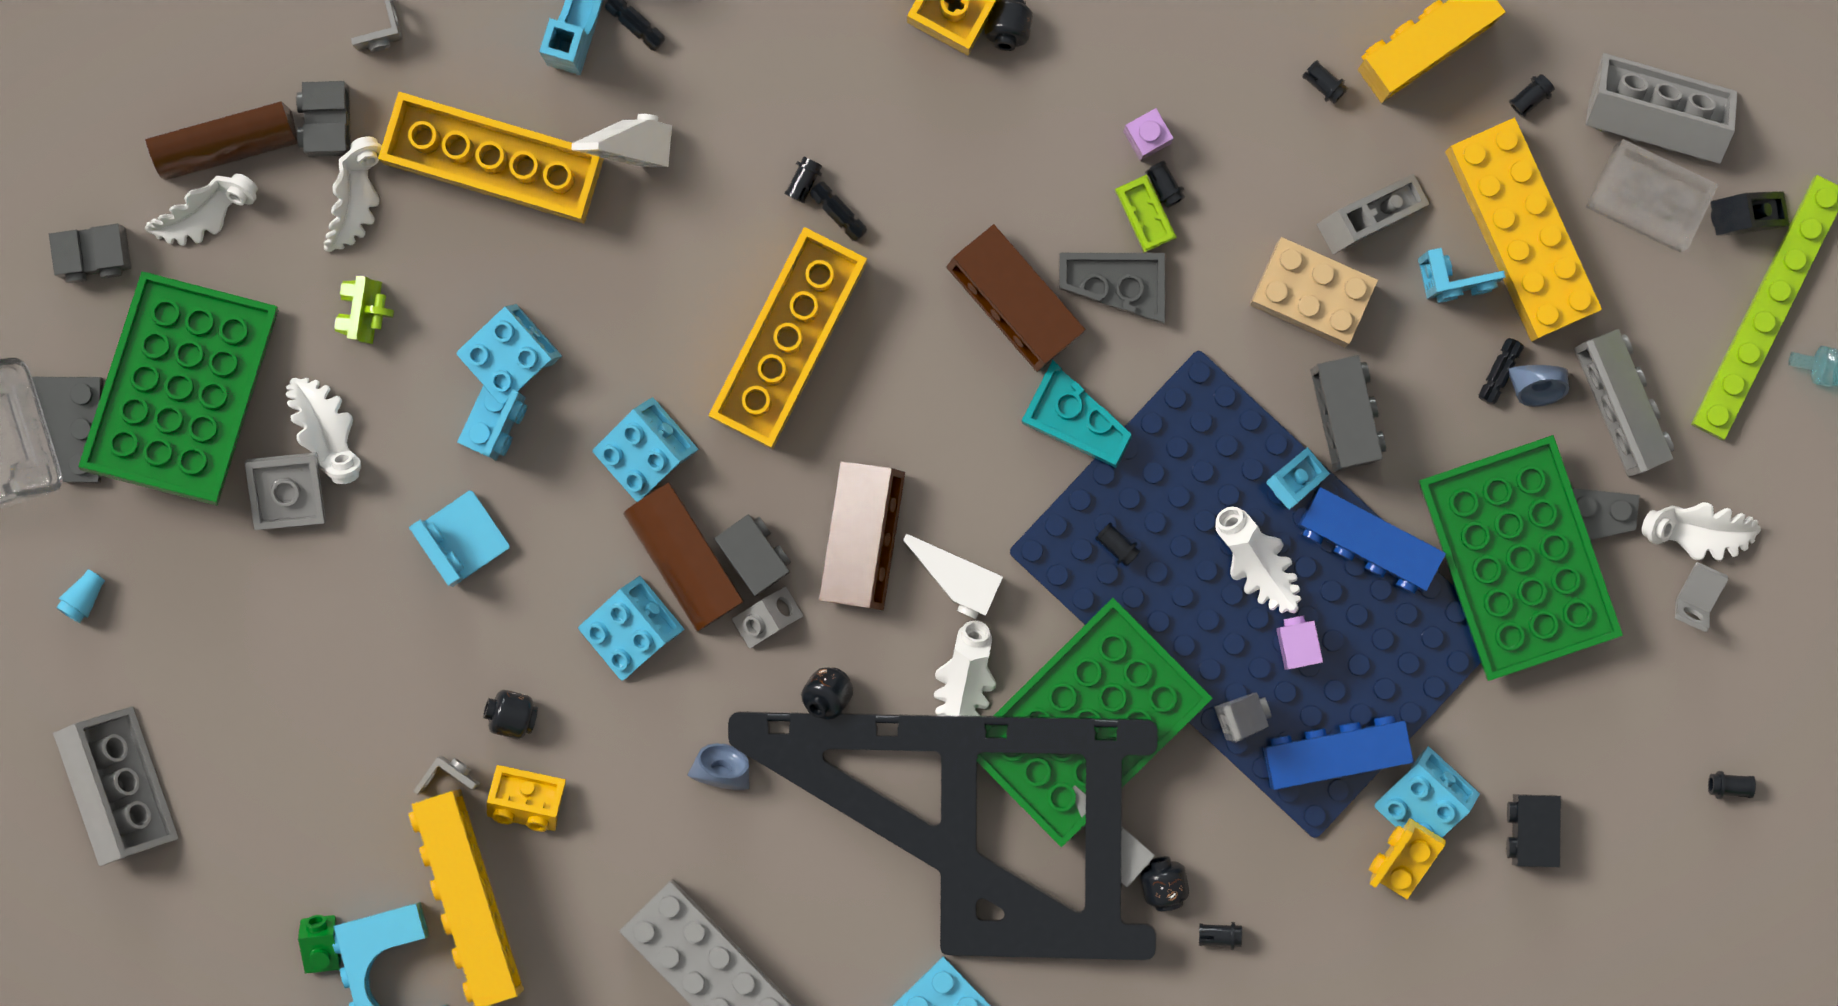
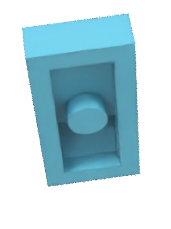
(1297, 478)

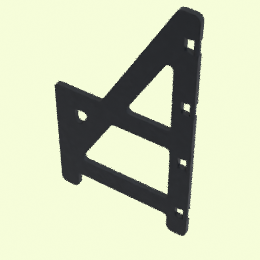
(1033, 920)

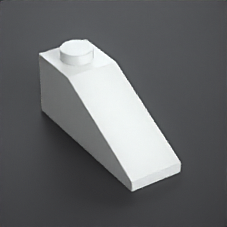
(632, 142)
(960, 579)

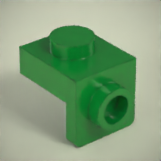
(316, 942)

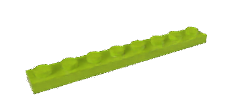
(1768, 309)

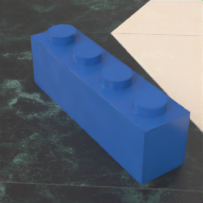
(1371, 540)
(1337, 754)

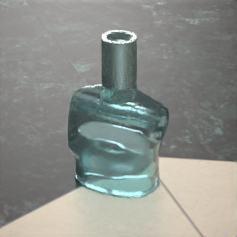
(1822, 365)

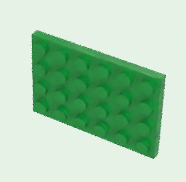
(178, 388)
(1520, 558)
(1100, 673)

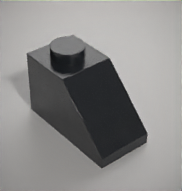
(1749, 213)

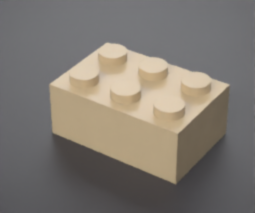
(1313, 292)

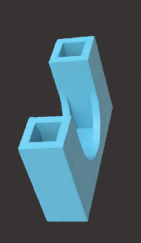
(570, 36)
(366, 938)

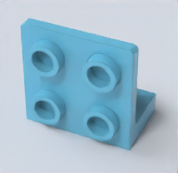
(1435, 272)
(507, 352)
(491, 423)
(644, 449)
(460, 538)
(630, 627)
(1429, 795)

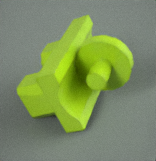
(366, 309)

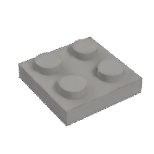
(285, 491)

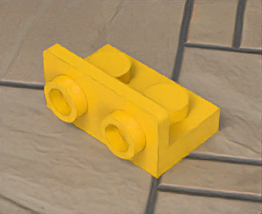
(525, 798)
(1407, 858)

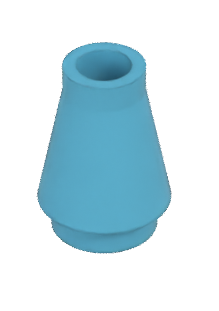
(81, 596)

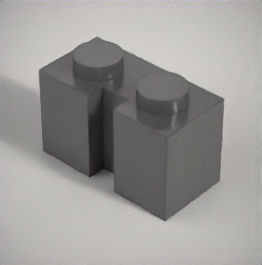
(325, 118)
(90, 252)
(753, 555)

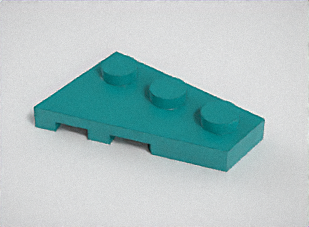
(1074, 418)

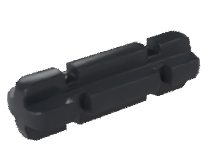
(635, 23)
(838, 211)
(1499, 372)

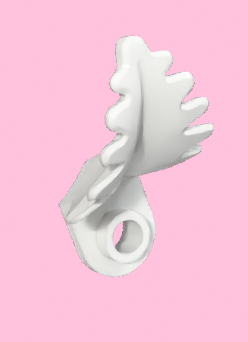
(354, 194)
(203, 209)
(324, 429)
(1701, 530)
(1258, 560)
(966, 673)

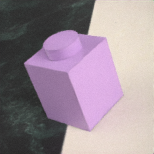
(1148, 134)
(1299, 643)

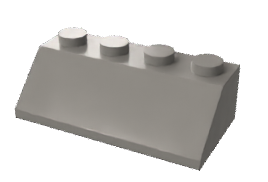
(1662, 108)
(1624, 402)
(115, 785)

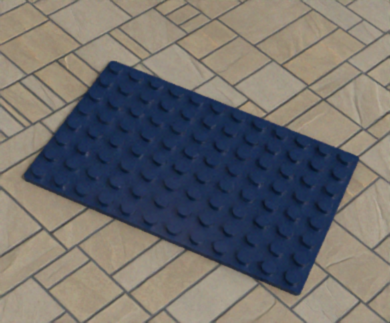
(1190, 457)

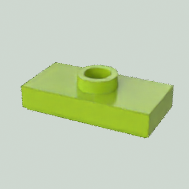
(1145, 213)

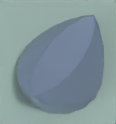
(1539, 384)
(721, 767)

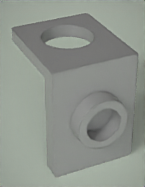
(380, 39)
(1699, 595)
(765, 619)
(454, 768)

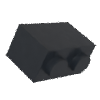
(1534, 830)

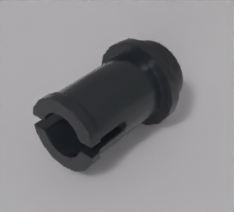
(1325, 82)
(1532, 95)
(803, 179)
(1165, 184)
(1118, 544)
(1731, 785)
(1220, 935)

